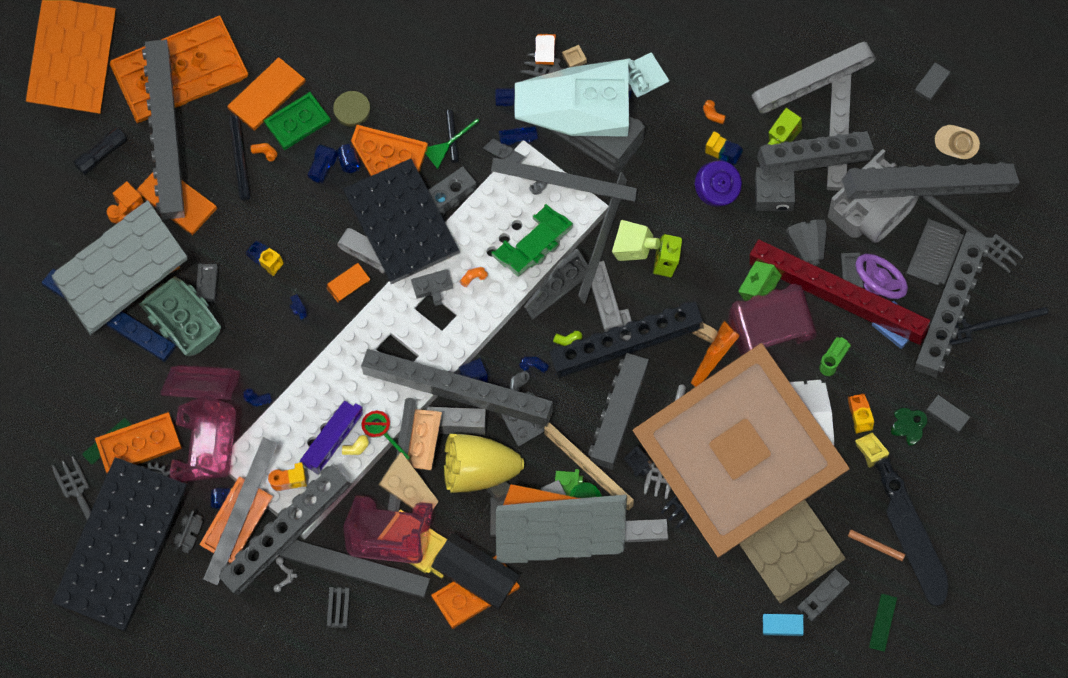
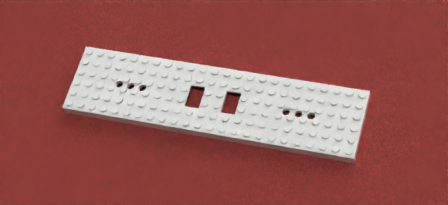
(480, 312)

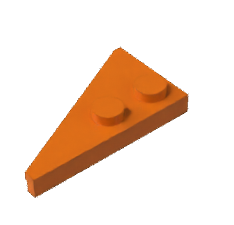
(718, 348)

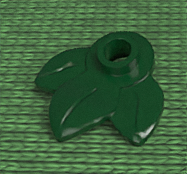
(907, 427)

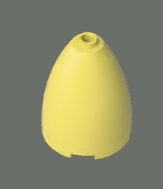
(478, 463)

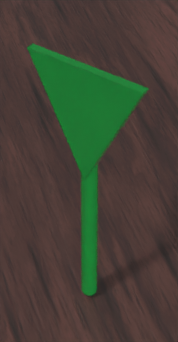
(437, 152)

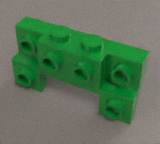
(536, 244)

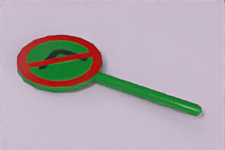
(376, 425)

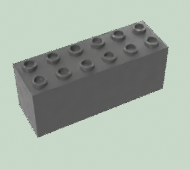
(608, 150)

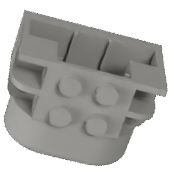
(870, 215)

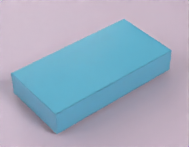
(783, 624)

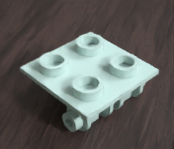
(645, 75)

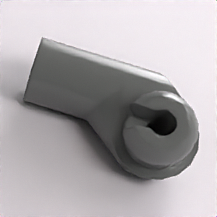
(537, 187)
(519, 380)

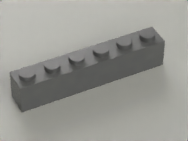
(619, 411)

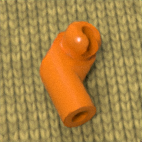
(711, 113)
(266, 149)

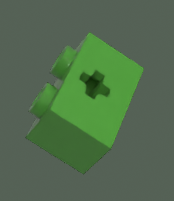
(760, 280)

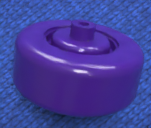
(718, 183)

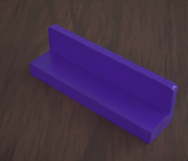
(331, 436)

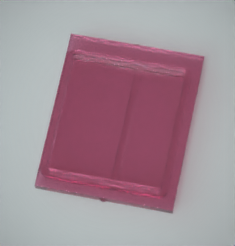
(200, 381)

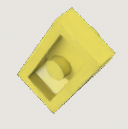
(872, 449)

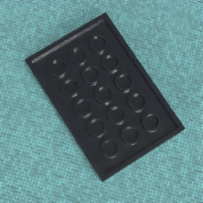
(401, 221)

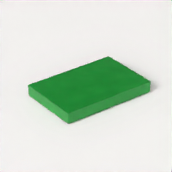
(297, 121)

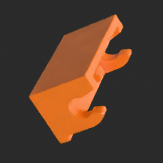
(347, 282)

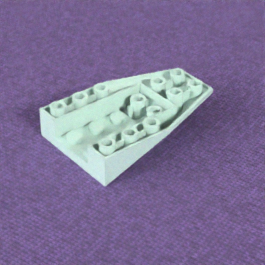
(578, 100)

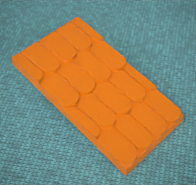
(71, 55)
(201, 64)

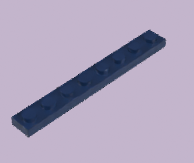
(128, 328)

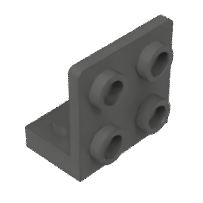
(521, 430)

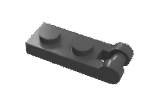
(824, 595)

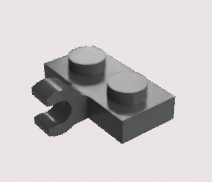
(432, 285)

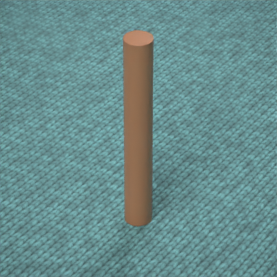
(876, 545)

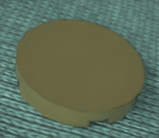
(351, 108)

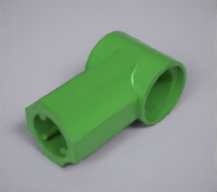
(834, 355)

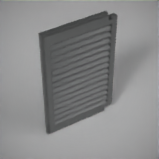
(935, 253)

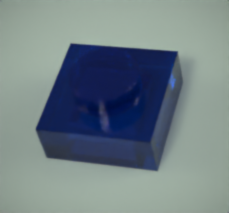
(297, 307)

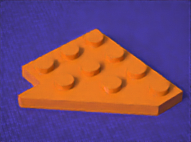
(383, 149)

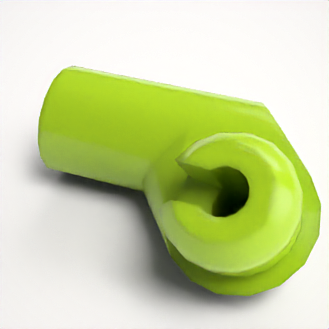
(562, 340)

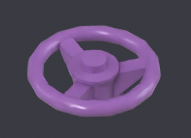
(878, 279)

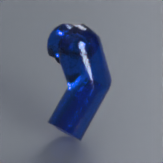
(534, 361)
(254, 399)

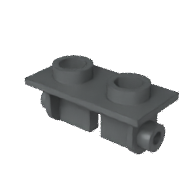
(184, 539)

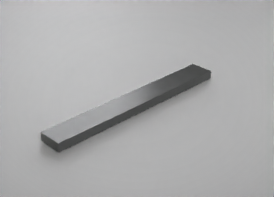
(357, 568)

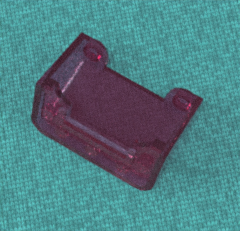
(387, 533)

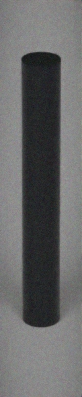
(451, 133)

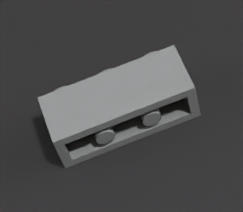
(461, 420)

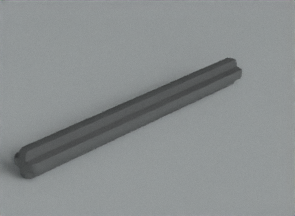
(404, 441)

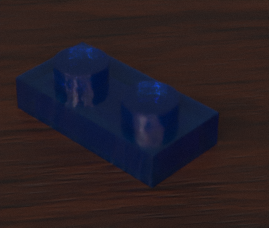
(515, 135)

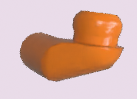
(473, 273)

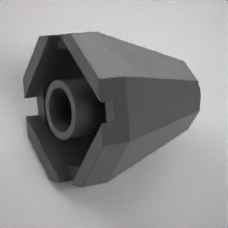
(809, 240)

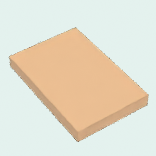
(424, 438)

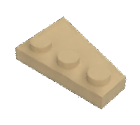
(406, 484)

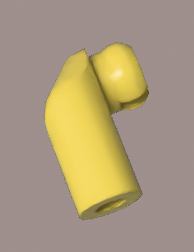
(357, 448)

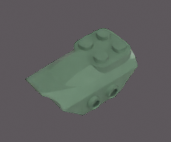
(181, 316)

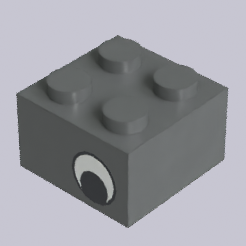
(774, 191)

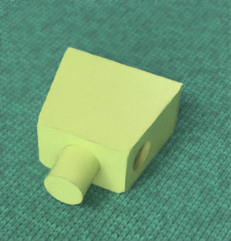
(633, 242)

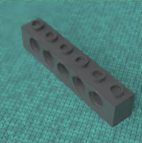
(815, 153)
(459, 179)

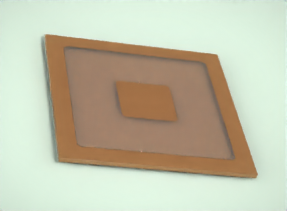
(740, 450)

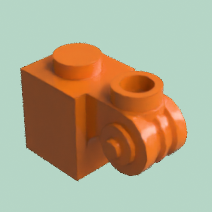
(128, 201)

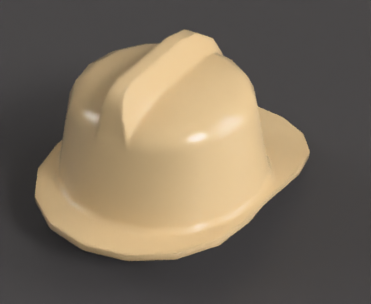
(957, 141)

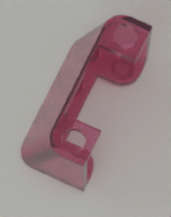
(772, 319)
(210, 441)

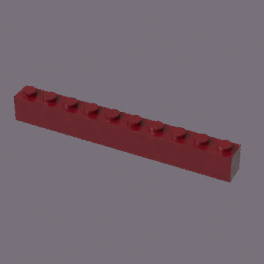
(843, 293)

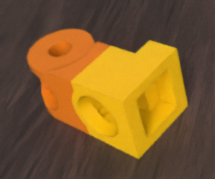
(861, 413)
(288, 479)

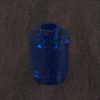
(348, 158)

